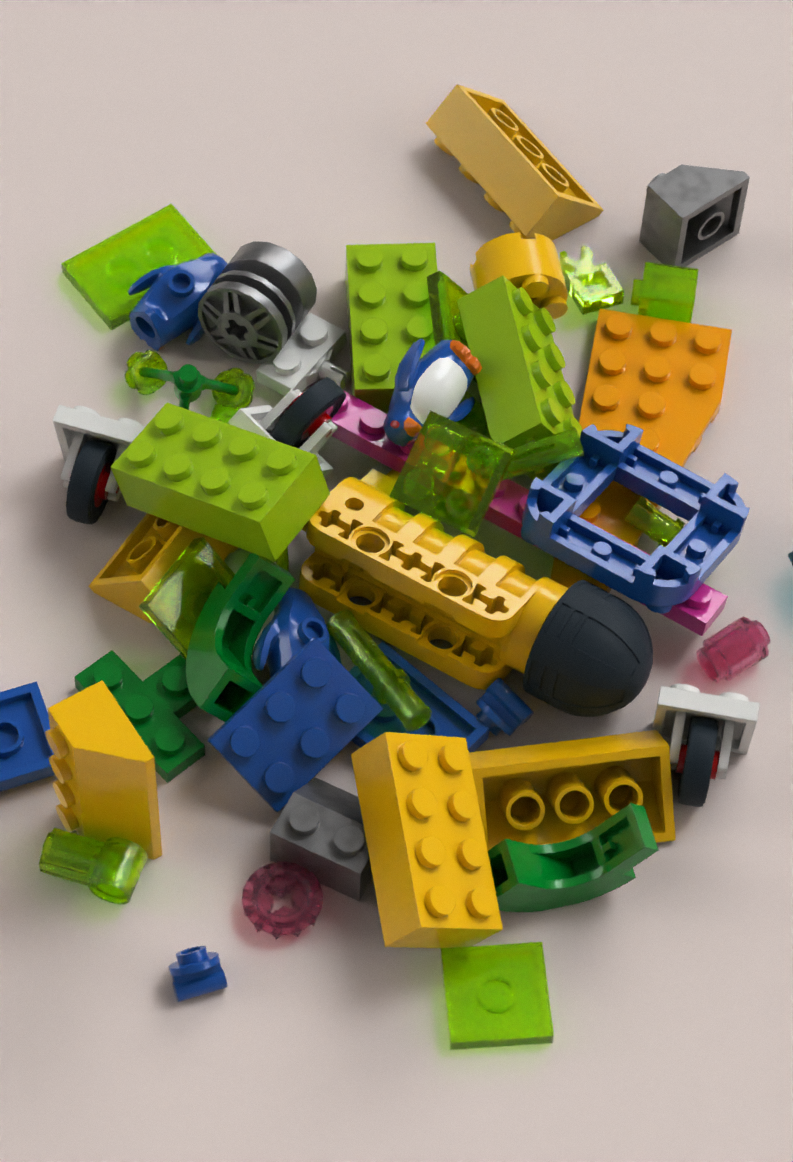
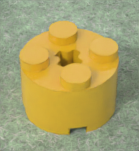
(525, 264)

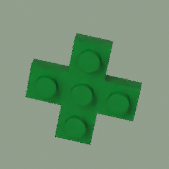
(152, 708)

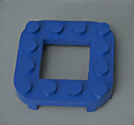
(670, 572)

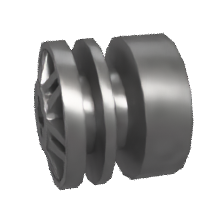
(257, 302)

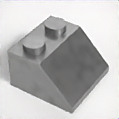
(692, 212)
(326, 835)

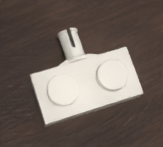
(306, 358)

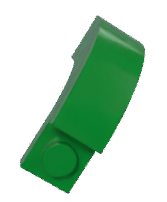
(225, 634)
(572, 870)

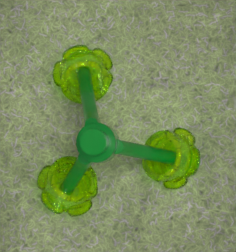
(149, 373)

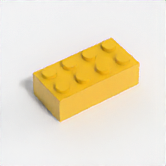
(425, 841)

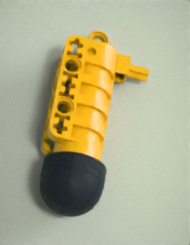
(571, 643)

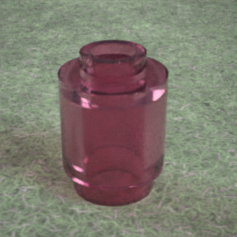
(733, 649)

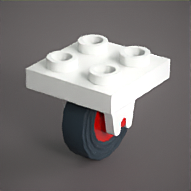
(297, 419)
(89, 450)
(703, 725)

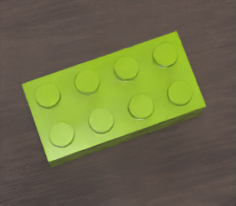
(386, 313)
(520, 365)
(221, 481)

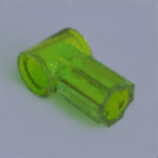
(106, 868)

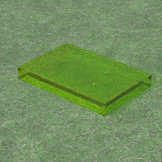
(113, 265)

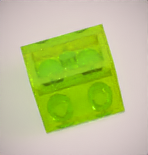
(452, 473)

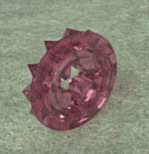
(279, 880)

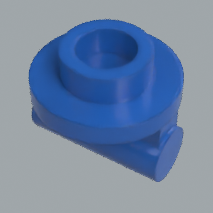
(502, 709)
(196, 973)

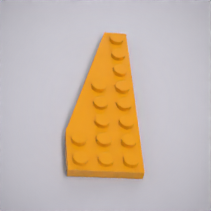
(656, 378)

